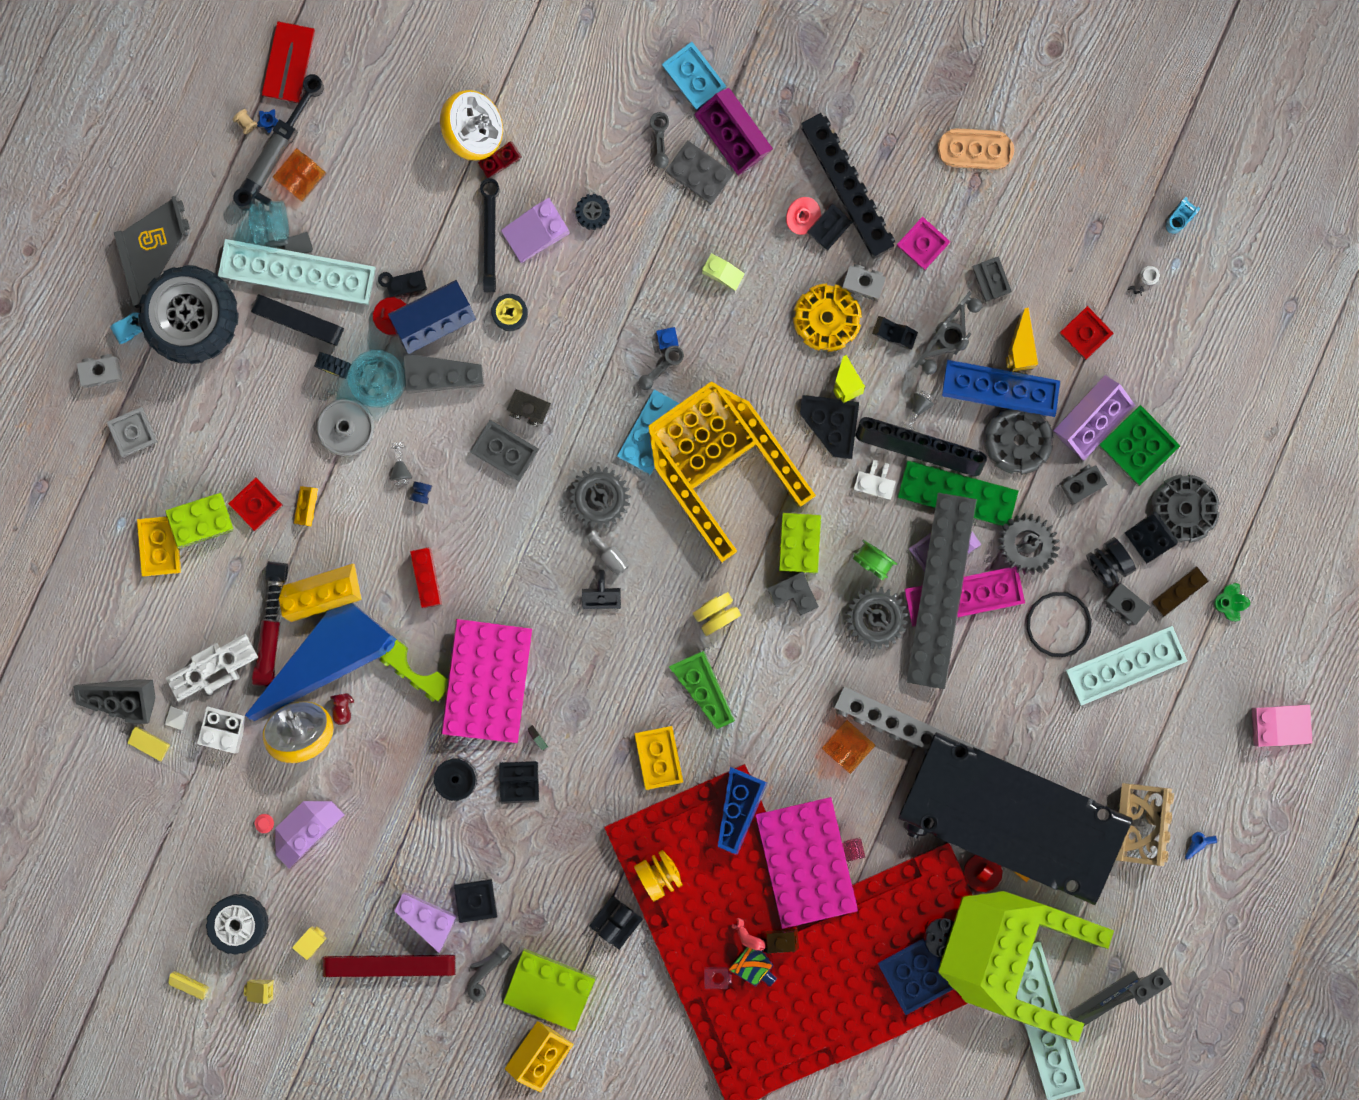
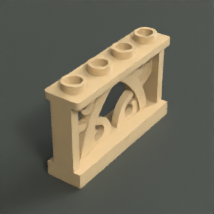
(1130, 800)

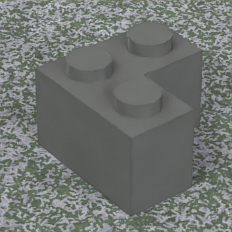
(795, 588)

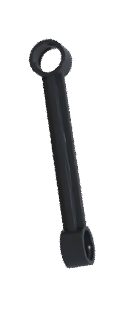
(489, 276)

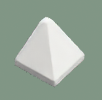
(176, 718)

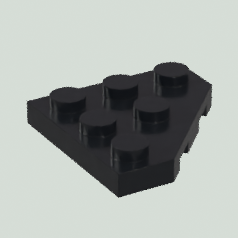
(832, 423)

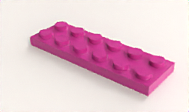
(979, 593)

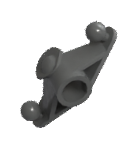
(929, 366)

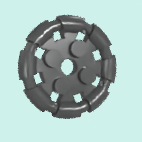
(1014, 451)
(1197, 505)

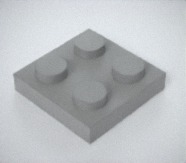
(132, 432)

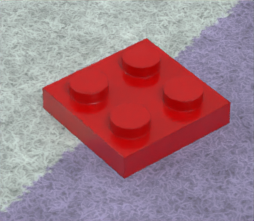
(1086, 333)
(255, 504)

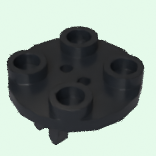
(936, 931)

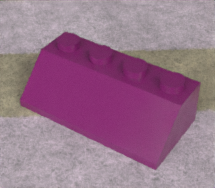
(733, 131)

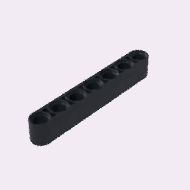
(921, 446)

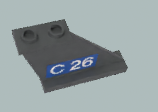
(1119, 992)

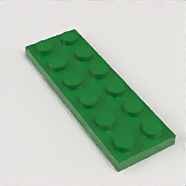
(923, 483)

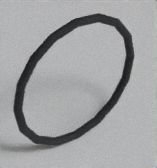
(1029, 621)

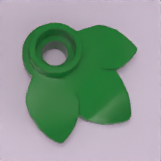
(1234, 602)

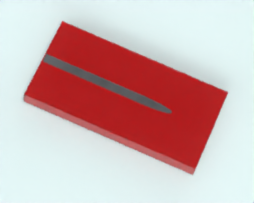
(288, 62)

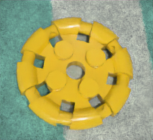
(823, 328)

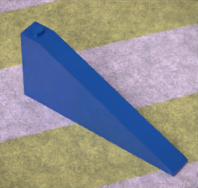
(334, 648)

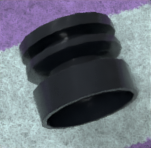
(1109, 563)

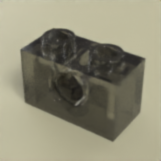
(520, 399)

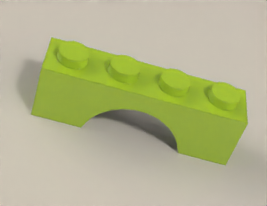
(434, 684)

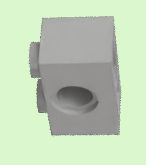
(871, 291)
(110, 374)

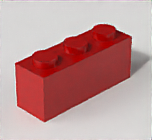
(426, 577)

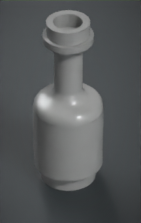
(610, 555)

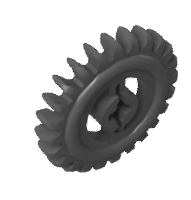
(589, 481)
(1039, 535)
(861, 606)

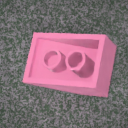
(1281, 725)

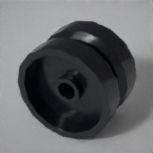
(467, 779)

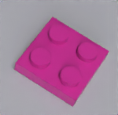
(923, 243)

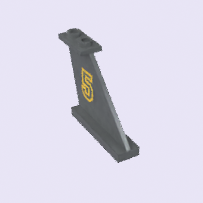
(149, 245)

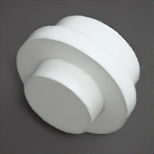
(1149, 275)

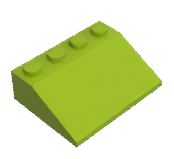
(549, 989)

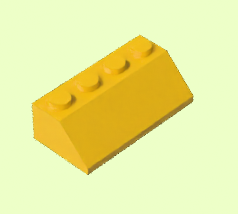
(319, 593)

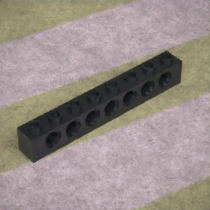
(875, 247)

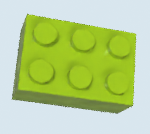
(199, 520)
(799, 543)

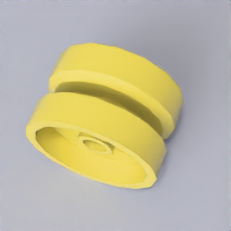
(716, 613)

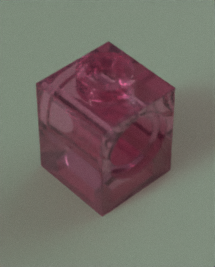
(853, 849)
(710, 971)

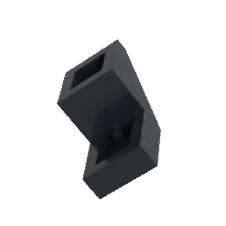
(895, 333)

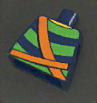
(753, 967)

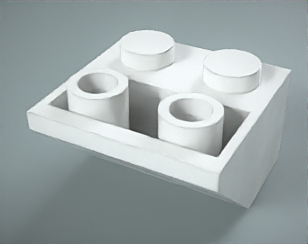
(222, 730)

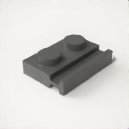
(991, 279)

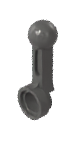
(661, 159)
(646, 381)

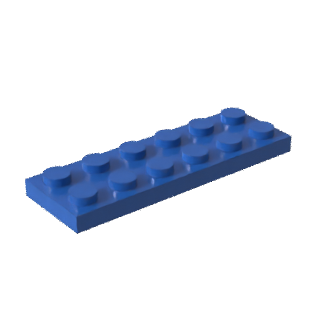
(1001, 388)

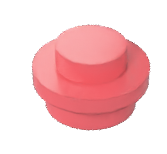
(264, 823)

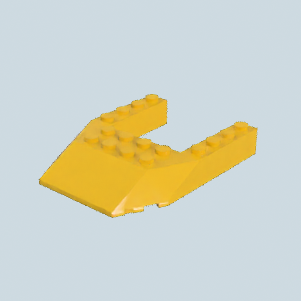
(705, 437)

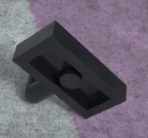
(601, 597)

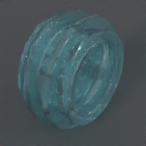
(380, 398)

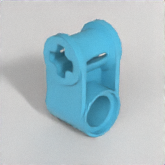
(1183, 214)
(126, 328)

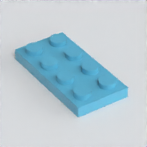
(637, 447)

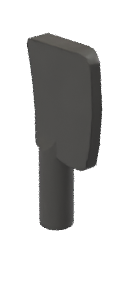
(299, 243)

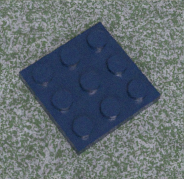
(914, 976)

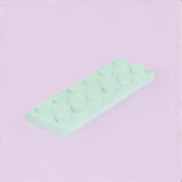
(1126, 665)

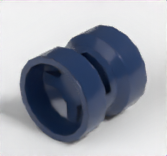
(420, 488)

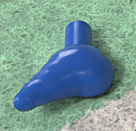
(1198, 843)

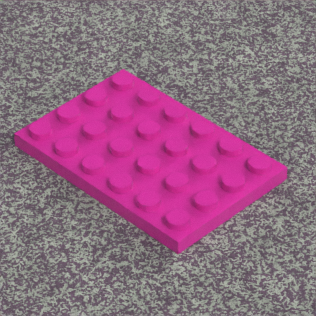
(486, 681)
(806, 862)

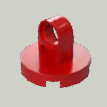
(381, 312)
(982, 874)

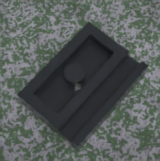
(829, 227)

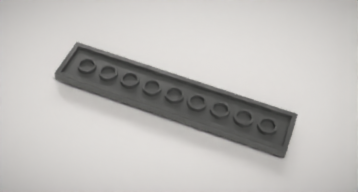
(941, 590)

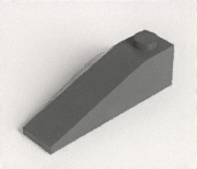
(122, 699)

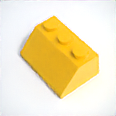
(538, 1056)

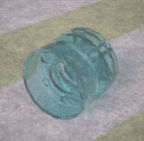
(269, 221)

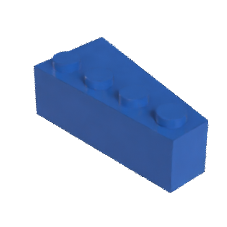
(739, 808)

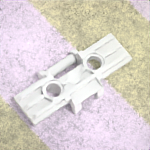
(209, 662)

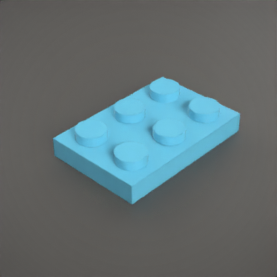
(693, 75)

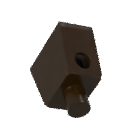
(780, 940)

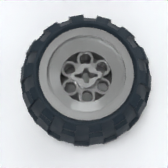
(214, 327)

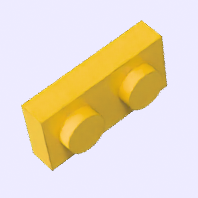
(305, 506)

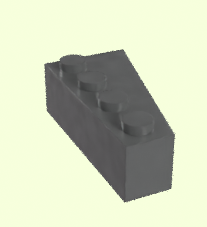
(438, 374)

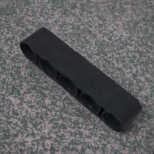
(297, 320)

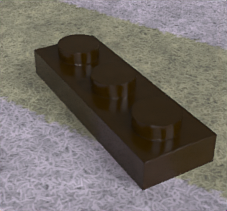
(1179, 591)

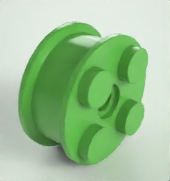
(874, 560)

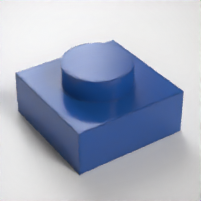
(667, 338)

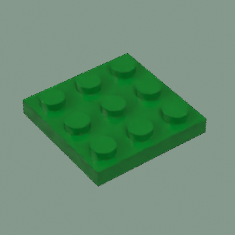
(1139, 445)

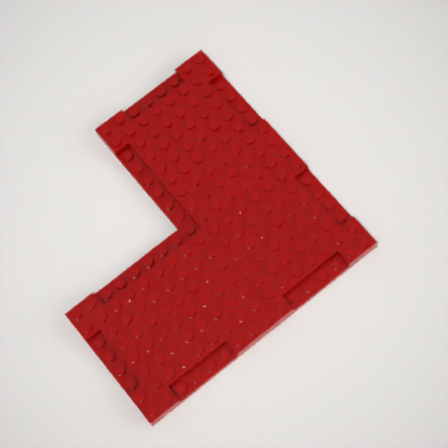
(827, 993)

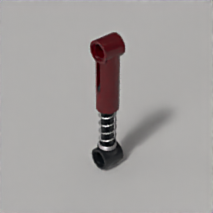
(269, 629)

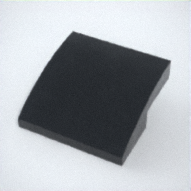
(519, 782)

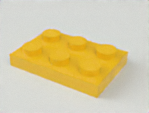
(157, 547)
(658, 757)

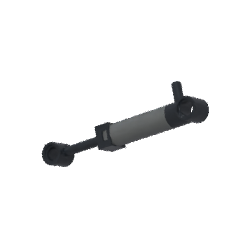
(282, 135)

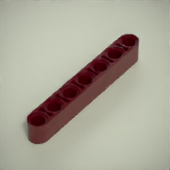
(388, 965)

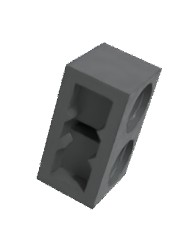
(1085, 487)

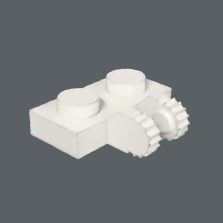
(873, 484)

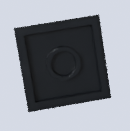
(475, 901)

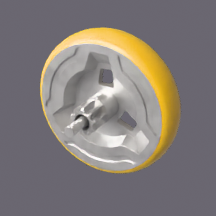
(462, 131)
(292, 723)

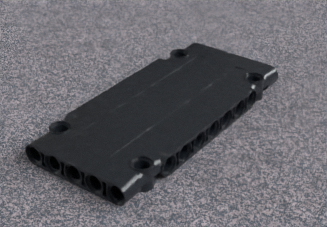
(1015, 818)

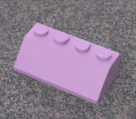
(1094, 417)

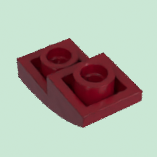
(500, 160)

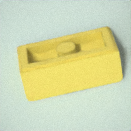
(148, 743)
(188, 985)

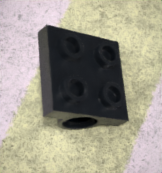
(1151, 537)
(615, 922)

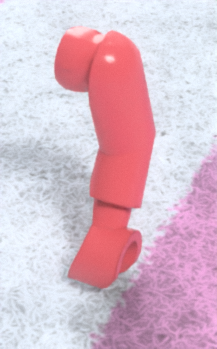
(746, 939)

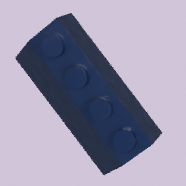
(432, 317)

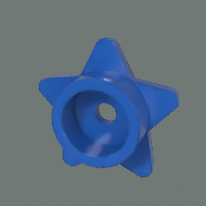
(267, 115)

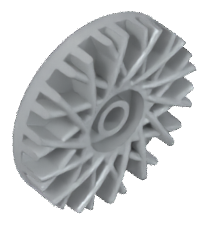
(341, 413)

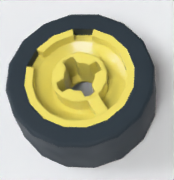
(505, 321)

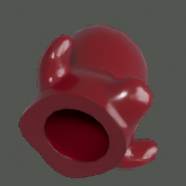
(340, 711)

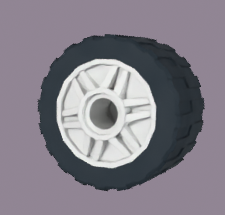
(252, 921)

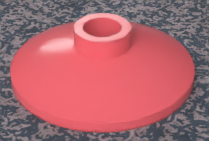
(810, 213)

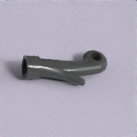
(486, 965)

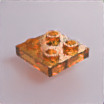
(848, 746)

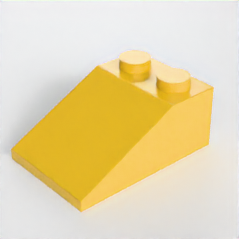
(1022, 348)

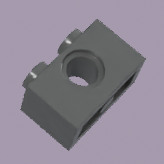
(1137, 606)

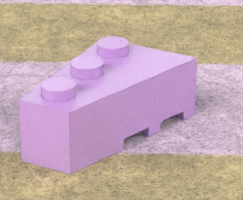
(426, 919)

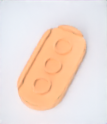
(975, 149)

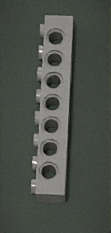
(848, 696)

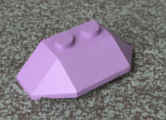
(304, 829)

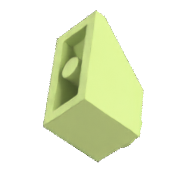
(722, 272)

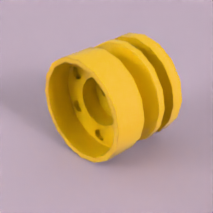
(658, 875)

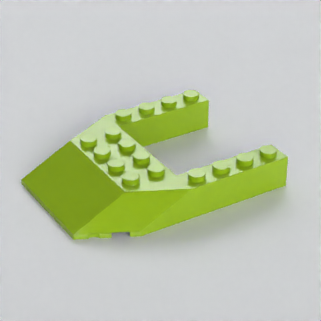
(991, 950)

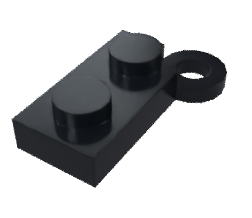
(404, 283)

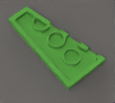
(701, 683)

